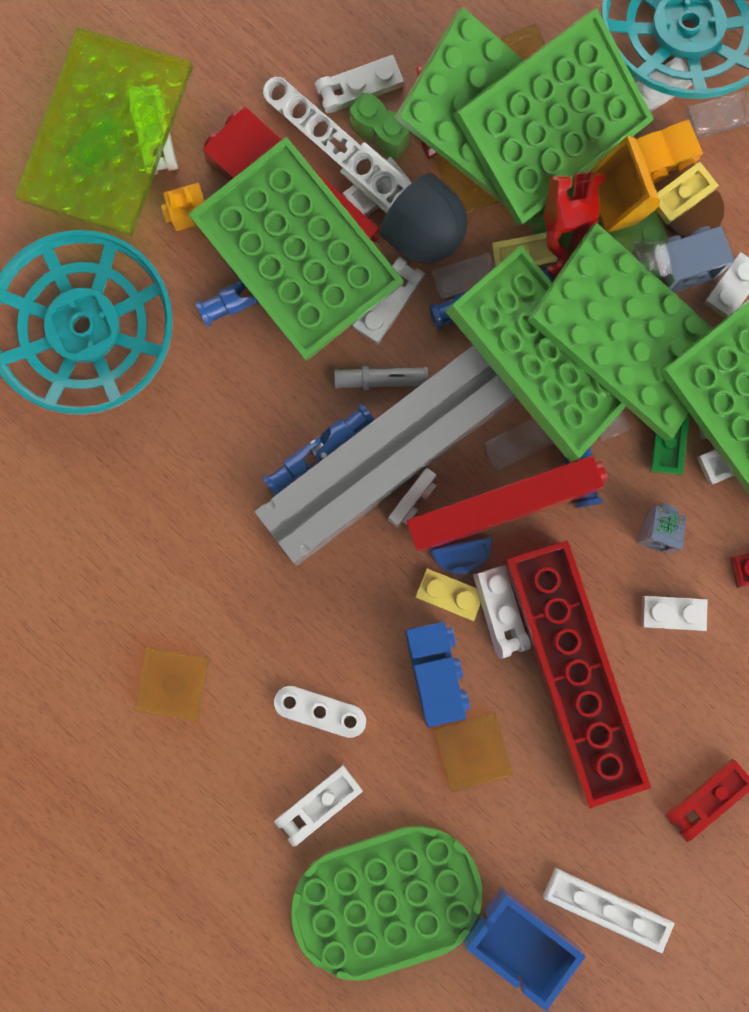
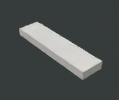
(608, 910)

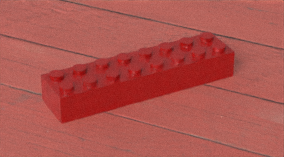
(577, 675)

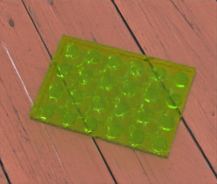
(104, 131)

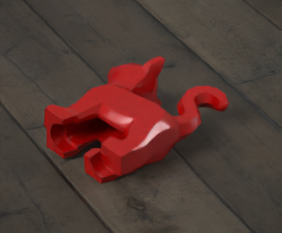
(570, 213)

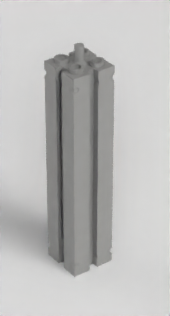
(385, 455)

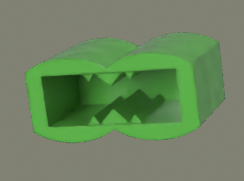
(376, 124)

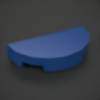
(462, 557)

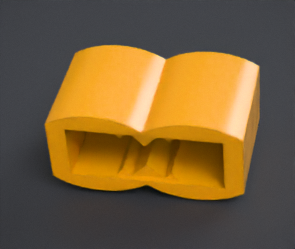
(670, 150)

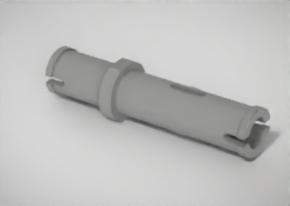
(380, 377)

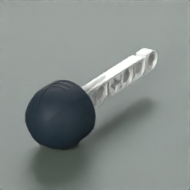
(423, 219)

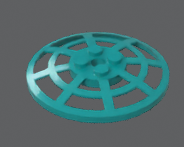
(684, 43)
(78, 304)

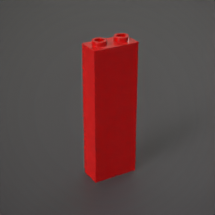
(245, 141)
(507, 503)

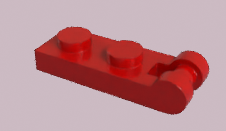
(710, 800)

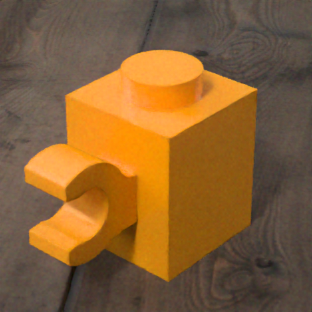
(180, 203)

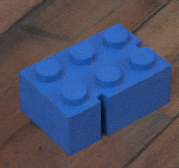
(437, 674)
(524, 944)

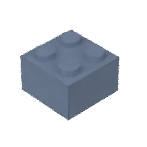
(697, 258)

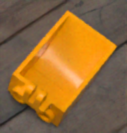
(628, 189)

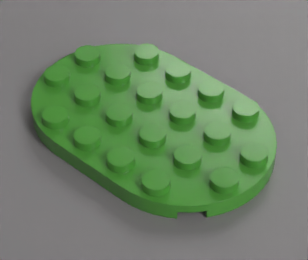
(386, 902)

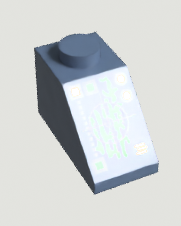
(663, 529)

